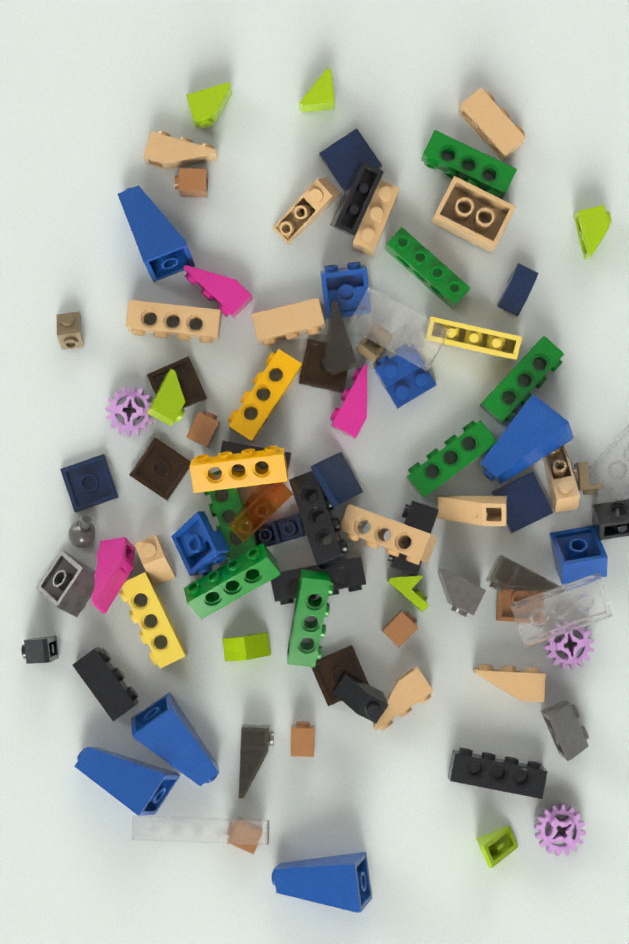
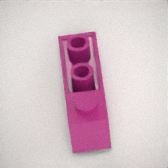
(224, 290)
(353, 411)
(113, 568)

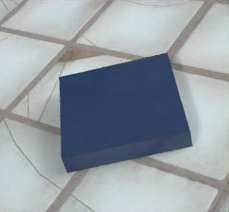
(344, 156)
(336, 479)
(89, 483)
(524, 502)

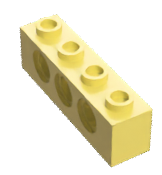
(480, 339)
(165, 627)

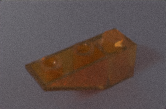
(259, 509)

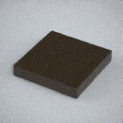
(314, 373)
(187, 377)
(161, 469)
(331, 669)

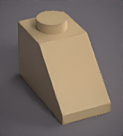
(155, 560)

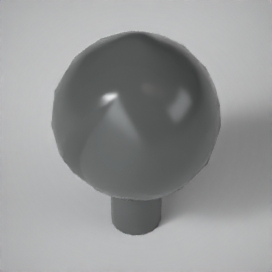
(82, 532)

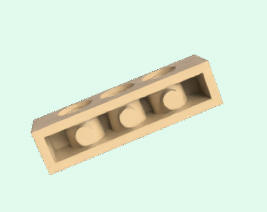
(140, 310)
(421, 542)

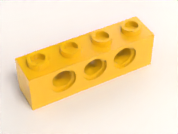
(250, 428)
(204, 480)

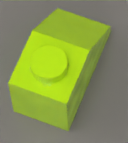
(208, 104)
(591, 228)
(168, 400)

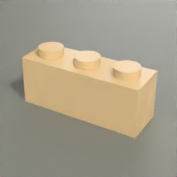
(492, 124)
(375, 218)
(288, 322)

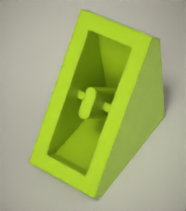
(320, 95)
(246, 647)
(497, 845)

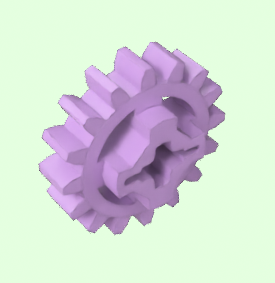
(131, 400)
(570, 654)
(552, 834)

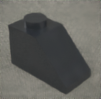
(40, 650)
(361, 697)

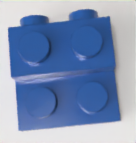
(345, 286)
(403, 379)
(200, 545)

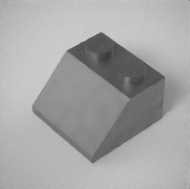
(68, 584)
(460, 593)
(565, 729)

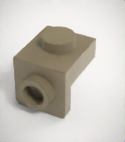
(69, 330)
(369, 349)
(582, 479)

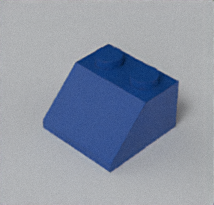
(578, 554)

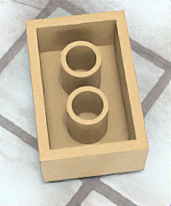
(473, 214)

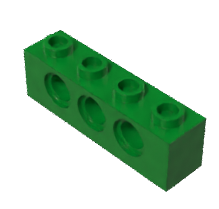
(462, 153)
(427, 268)
(542, 350)
(482, 442)
(218, 509)
(232, 581)
(309, 583)

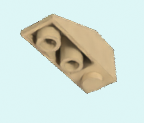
(173, 153)
(307, 209)
(561, 481)
(473, 509)
(523, 685)
(406, 692)

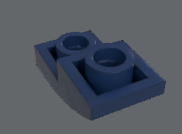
(518, 289)
(280, 531)

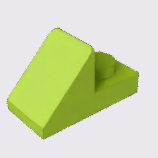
(405, 584)

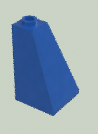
(158, 241)
(527, 439)
(172, 737)
(130, 781)
(330, 880)

